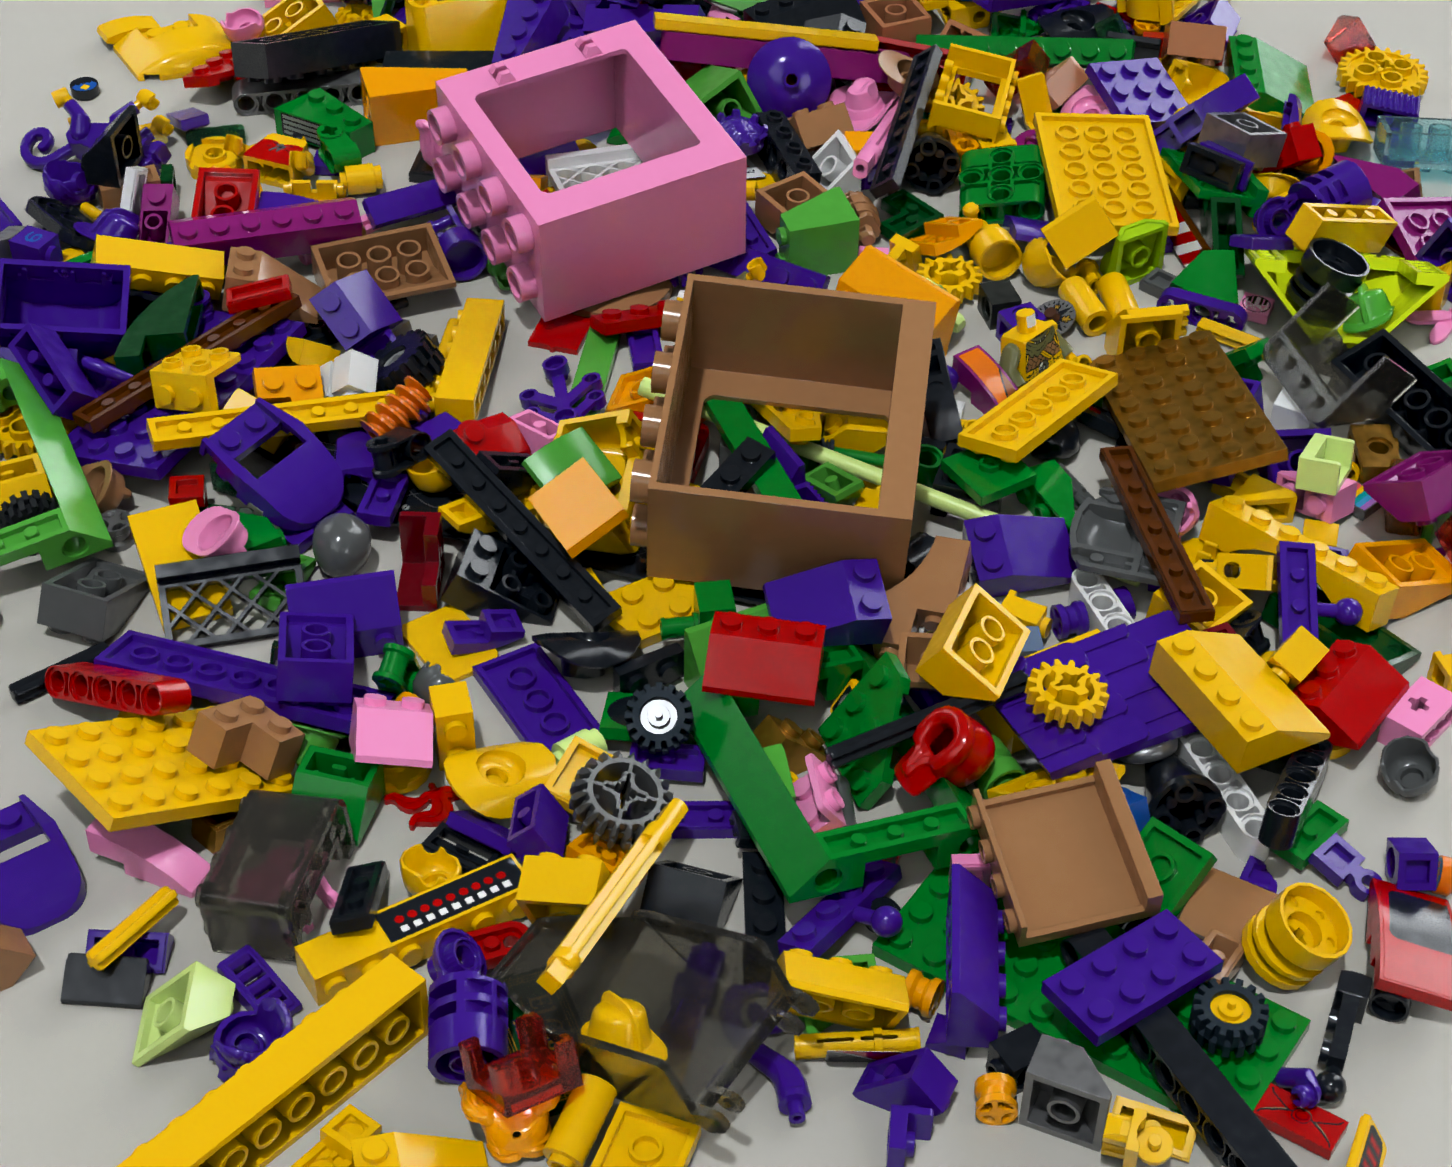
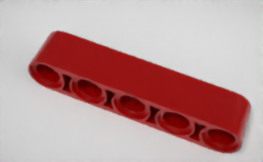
(118, 688)

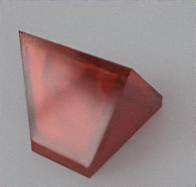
(1346, 35)

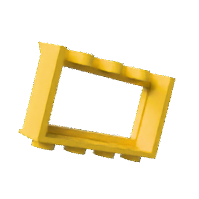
(981, 66)

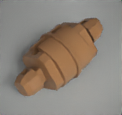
(869, 218)

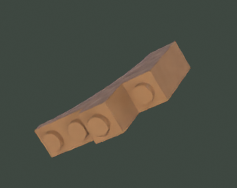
(927, 591)

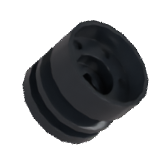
(1327, 262)

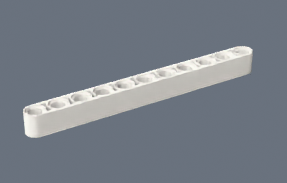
(1243, 813)

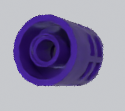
(1336, 184)
(463, 1005)

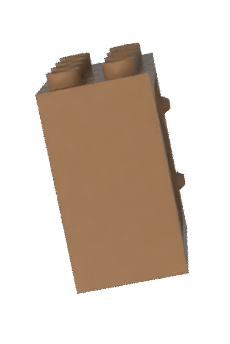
(787, 352)

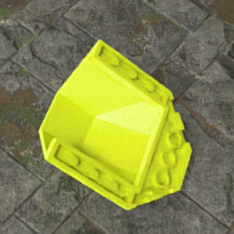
(1403, 281)

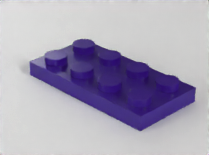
(1131, 977)

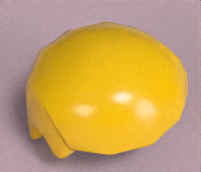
(428, 477)
(425, 870)

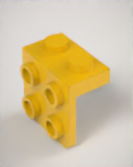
(187, 378)

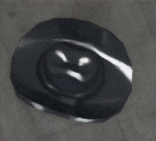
(1074, 21)
(589, 653)

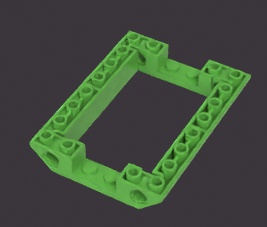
(77, 525)

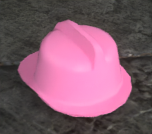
(215, 533)

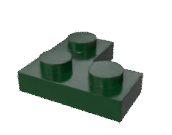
(908, 215)

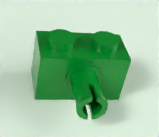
(708, 598)

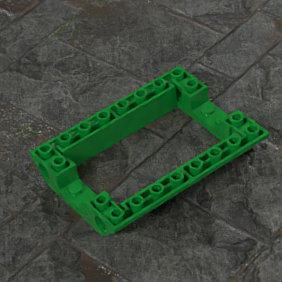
(835, 859)

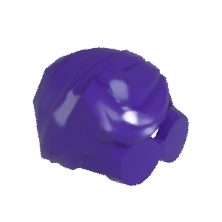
(67, 183)

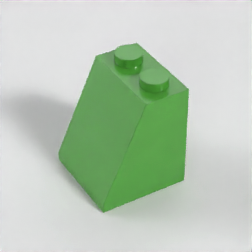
(723, 90)
(820, 233)

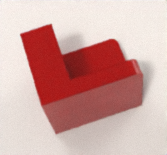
(188, 488)

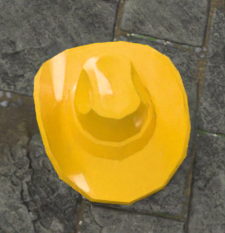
(1339, 122)
(496, 774)

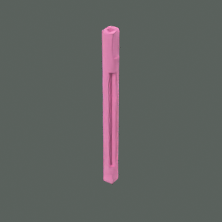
(874, 146)

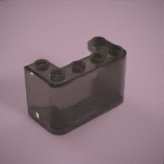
(271, 870)

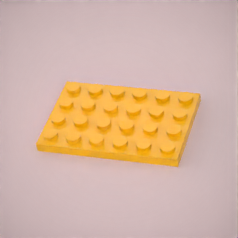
(1105, 158)
(140, 771)

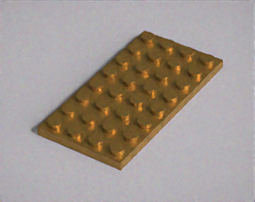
(1188, 412)

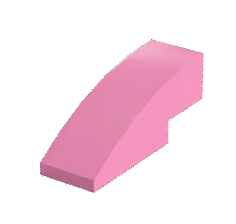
(151, 856)

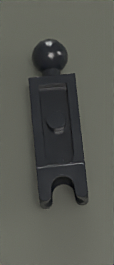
(1347, 1008)

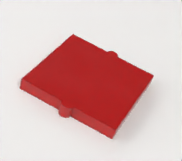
(561, 334)

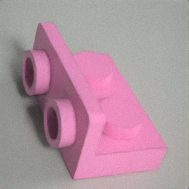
(819, 797)

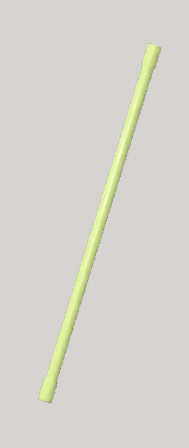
(867, 472)

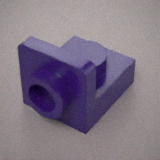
(905, 1126)

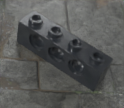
(783, 149)

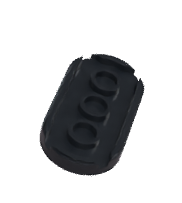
(60, 220)

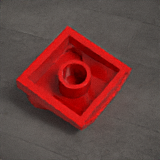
(493, 434)

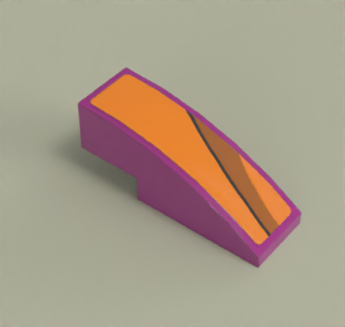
(983, 378)

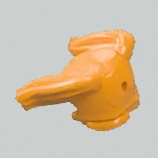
(499, 1130)

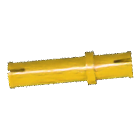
(878, 1039)

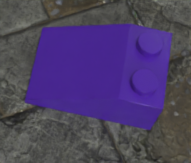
(1018, 552)
(841, 595)
(315, 658)

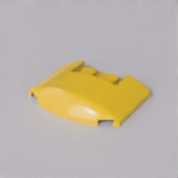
(173, 48)

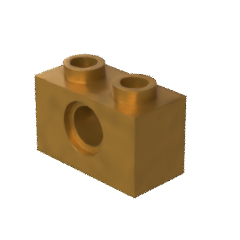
(1373, 449)

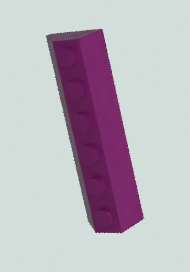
(274, 230)

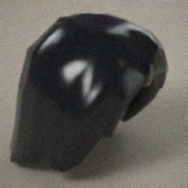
(1061, 444)

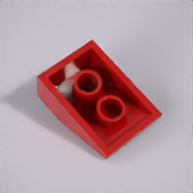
(225, 191)

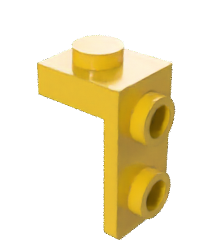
(1033, 97)

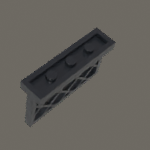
(221, 571)

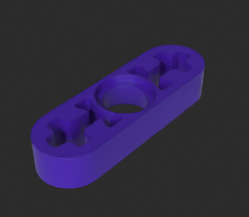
(1212, 304)

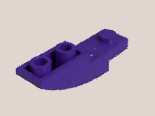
(1187, 123)

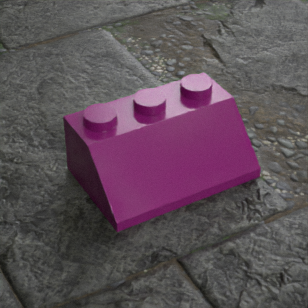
(1416, 487)

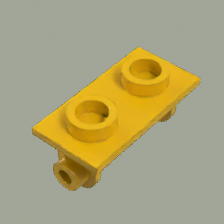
(324, 189)

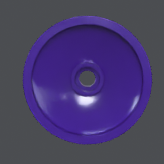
(775, 62)

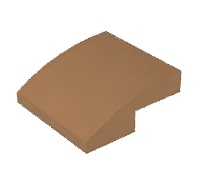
(1223, 905)

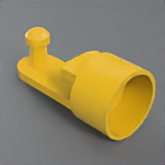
(992, 248)

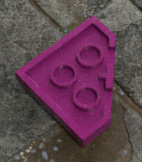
(1416, 219)

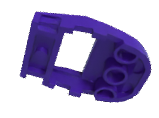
(295, 490)
(40, 883)

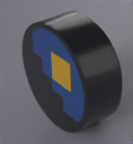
(84, 88)

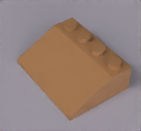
(399, 260)

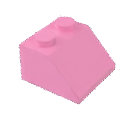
(392, 731)

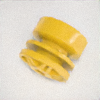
(1296, 936)

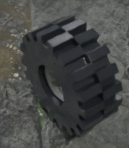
(410, 356)

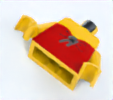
(276, 157)

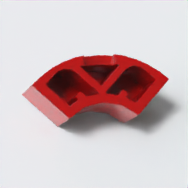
(1299, 147)

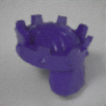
(744, 131)
(248, 1034)

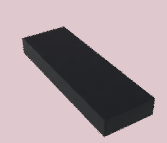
(359, 898)

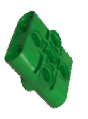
(1003, 182)

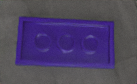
(533, 696)

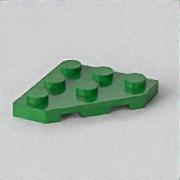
(868, 706)

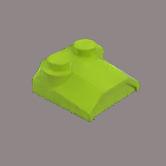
(1137, 250)

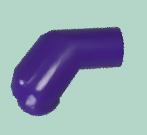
(1303, 1083)

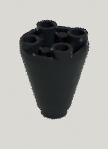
(932, 164)
(1183, 797)

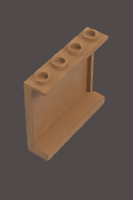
(1065, 857)

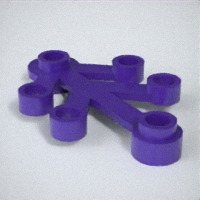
(557, 370)

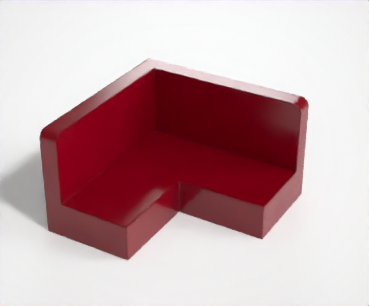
(422, 561)

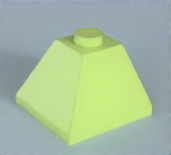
(182, 1011)

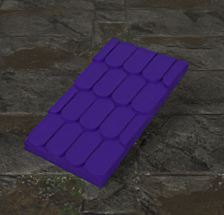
(1137, 706)

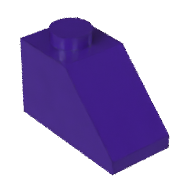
(907, 1080)

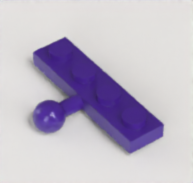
(1299, 593)
(841, 910)

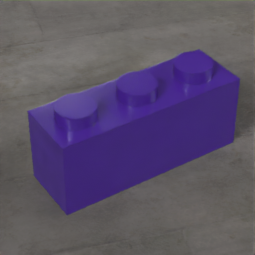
(52, 370)

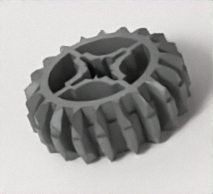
(598, 801)

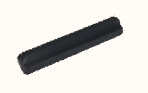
(35, 683)

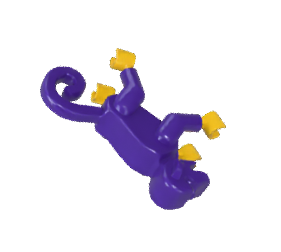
(84, 133)

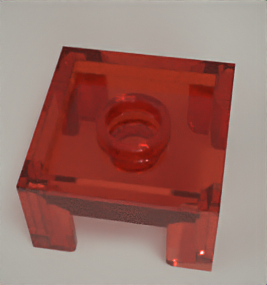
(526, 1075)

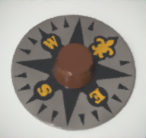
(1061, 312)

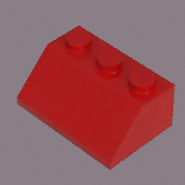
(764, 658)
(1351, 692)

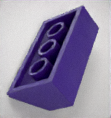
(973, 962)

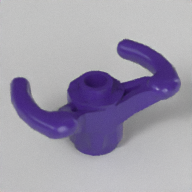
(102, 374)

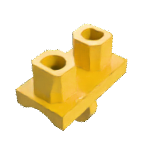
(1129, 1139)

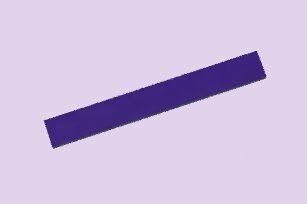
(428, 198)

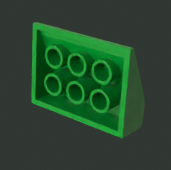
(1269, 71)

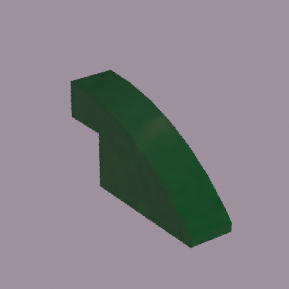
(1218, 221)
(162, 327)

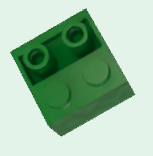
(338, 776)

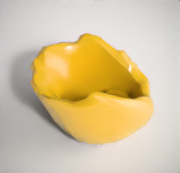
(1041, 267)

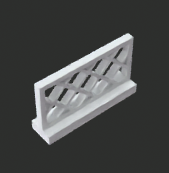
(584, 165)

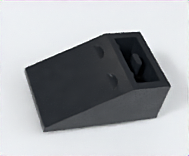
(497, 577)

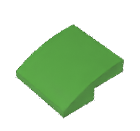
(564, 452)

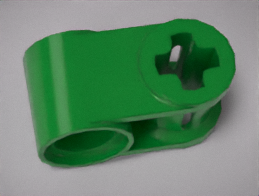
(337, 148)
(397, 669)

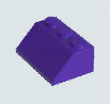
(367, 596)

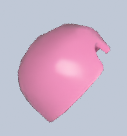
(243, 24)

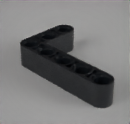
(1293, 794)

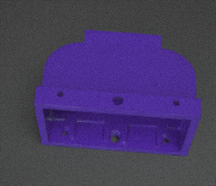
(76, 299)

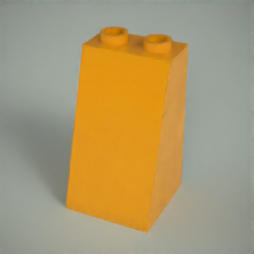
(398, 98)

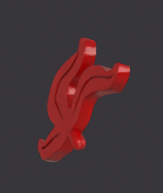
(441, 801)

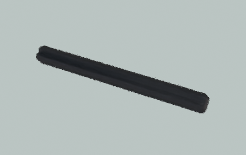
(904, 728)

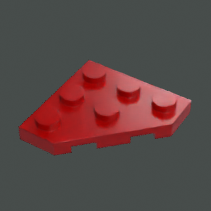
(212, 72)

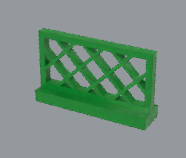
(1251, 199)

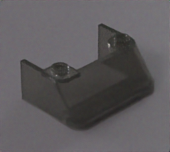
(1301, 359)

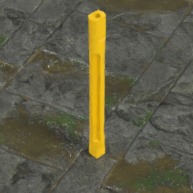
(611, 897)

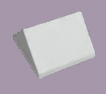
(836, 164)

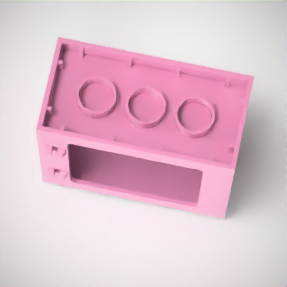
(611, 231)

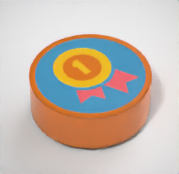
(1444, 876)

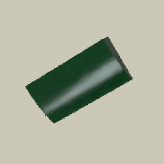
(1388, 645)

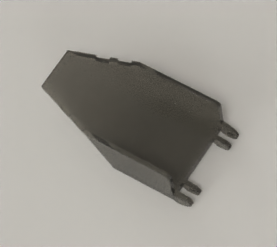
(704, 995)

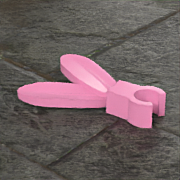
(1441, 319)

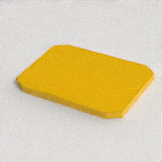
(428, 643)

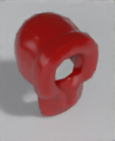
(948, 747)

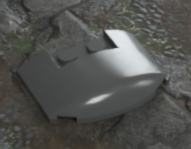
(1105, 541)

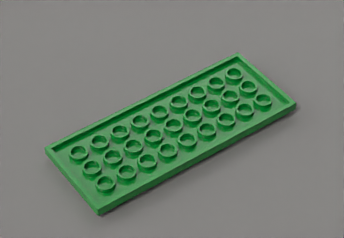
(923, 947)

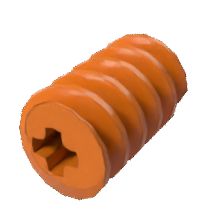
(398, 408)

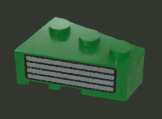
(319, 108)

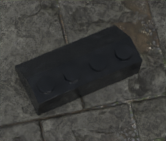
(797, 11)

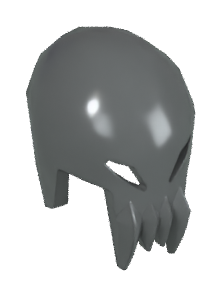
(341, 544)

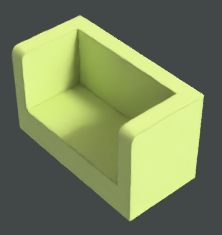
(1325, 464)

